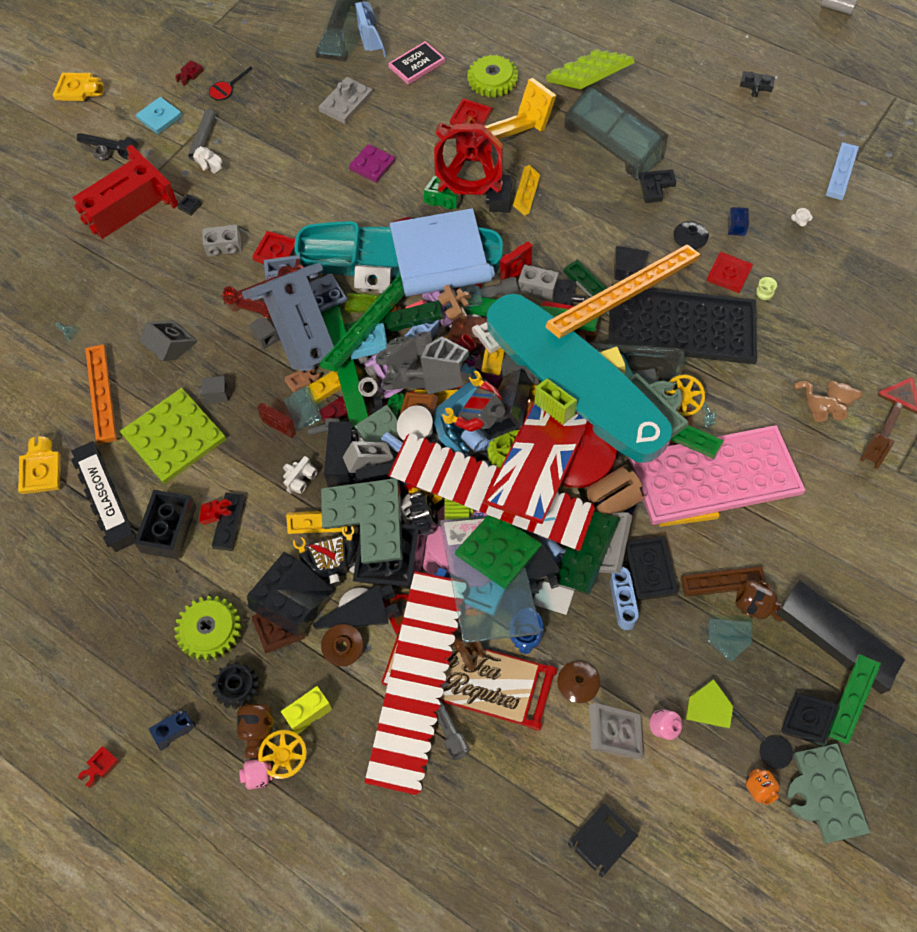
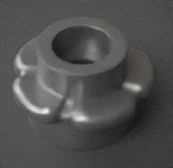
(101, 152)

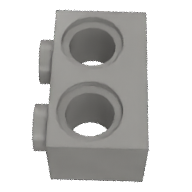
(221, 240)
(538, 282)

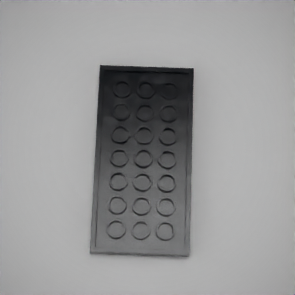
(696, 322)

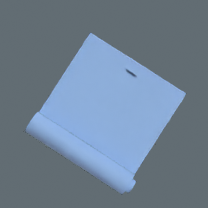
(440, 252)

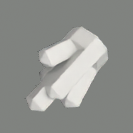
(207, 159)

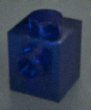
(738, 221)

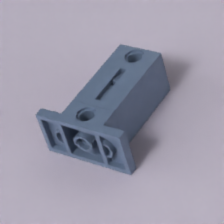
(296, 316)

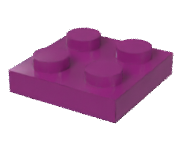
(372, 163)

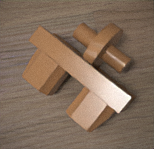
(457, 309)

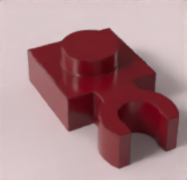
(189, 71)

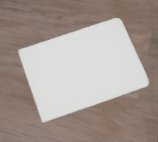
(553, 599)

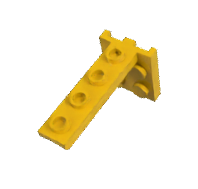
(533, 112)

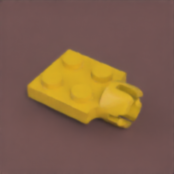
(78, 87)
(39, 467)

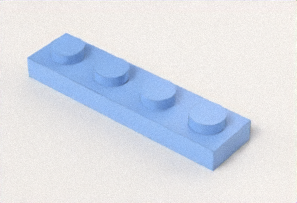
(842, 171)

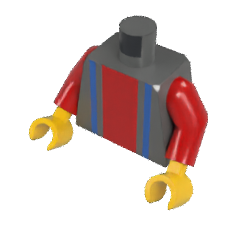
(481, 408)

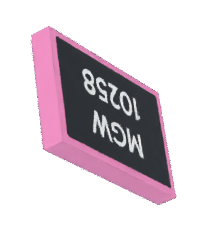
(416, 62)

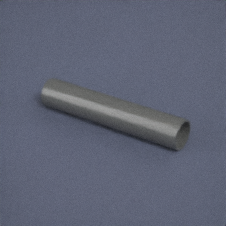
(202, 132)

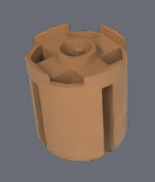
(612, 483)

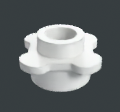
(802, 216)

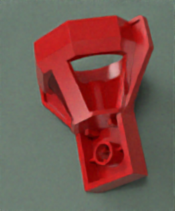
(472, 144)

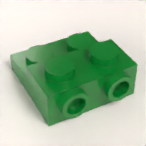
(445, 198)

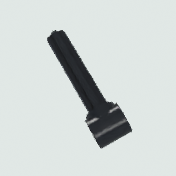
(120, 146)

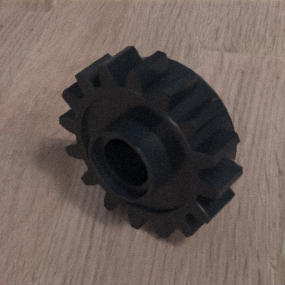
(423, 512)
(243, 692)

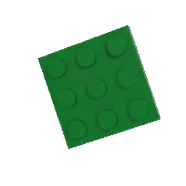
(498, 550)

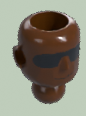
(757, 600)
(253, 726)

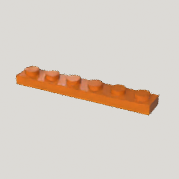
(101, 394)

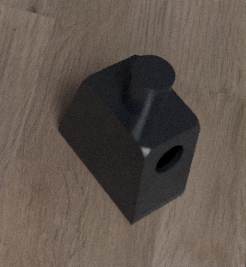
(628, 261)

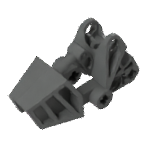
(439, 360)

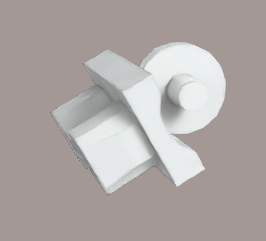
(296, 473)

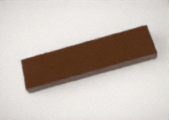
(719, 581)

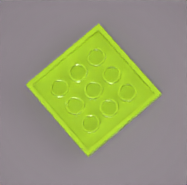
(589, 69)
(173, 435)

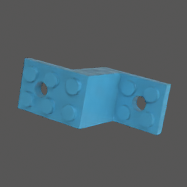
(450, 433)

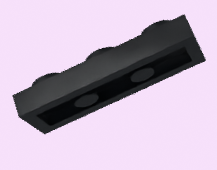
(228, 525)

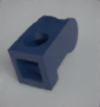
(171, 729)

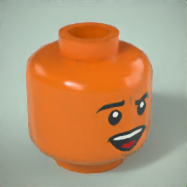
(763, 786)

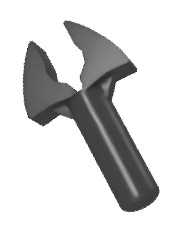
(321, 428)

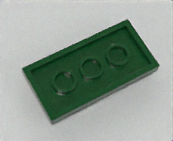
(581, 567)

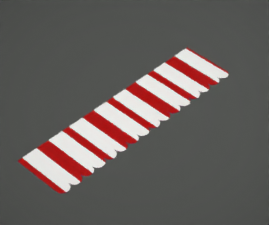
(469, 483)
(414, 686)

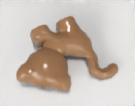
(836, 403)

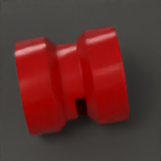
(466, 342)

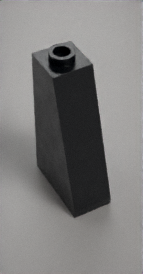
(514, 393)

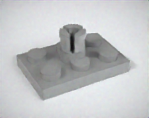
(345, 100)
(614, 557)
(616, 731)

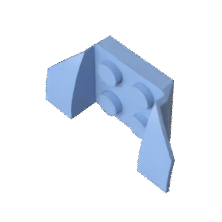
(369, 35)

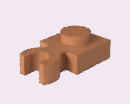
(299, 379)

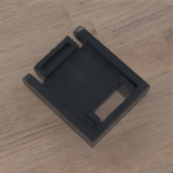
(377, 472)
(600, 843)

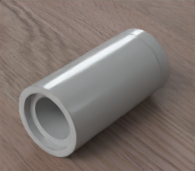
(843, 6)
(364, 387)

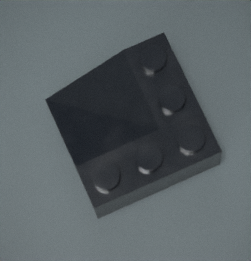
(396, 572)
(290, 595)

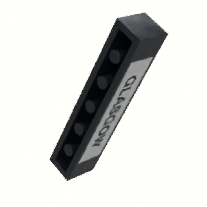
(104, 497)

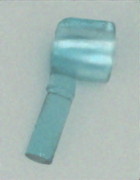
(65, 330)
(709, 419)

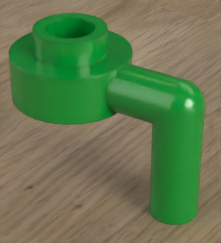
(395, 403)

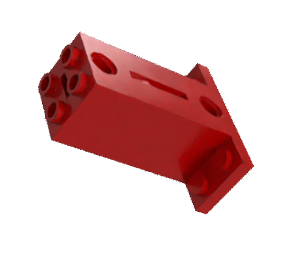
(123, 195)

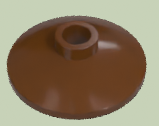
(332, 640)
(575, 691)

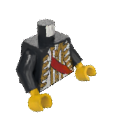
(329, 557)

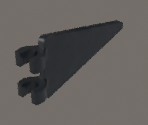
(541, 566)
(363, 610)

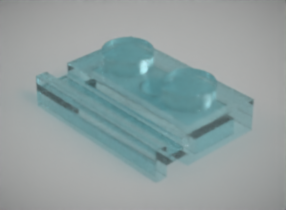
(302, 408)

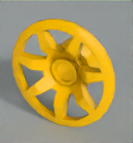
(687, 395)
(284, 754)

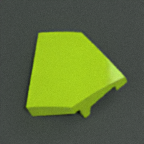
(710, 706)

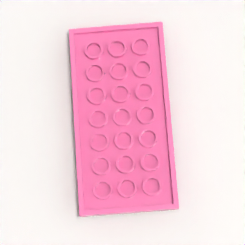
(746, 472)

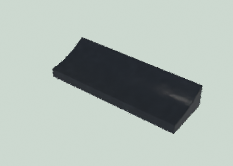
(838, 634)

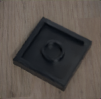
(810, 719)

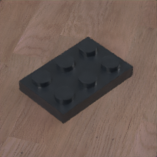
(650, 568)

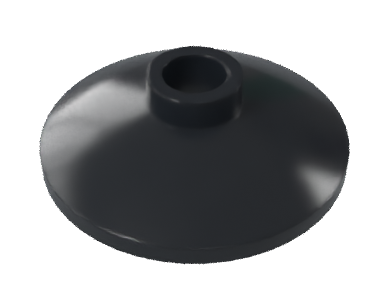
(691, 234)

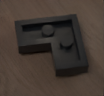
(653, 181)

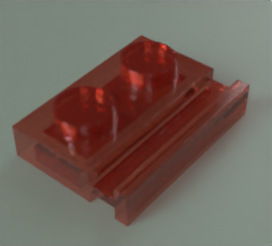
(276, 420)

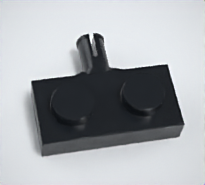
(757, 82)
(566, 293)

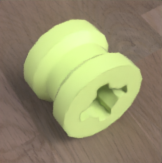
(766, 288)

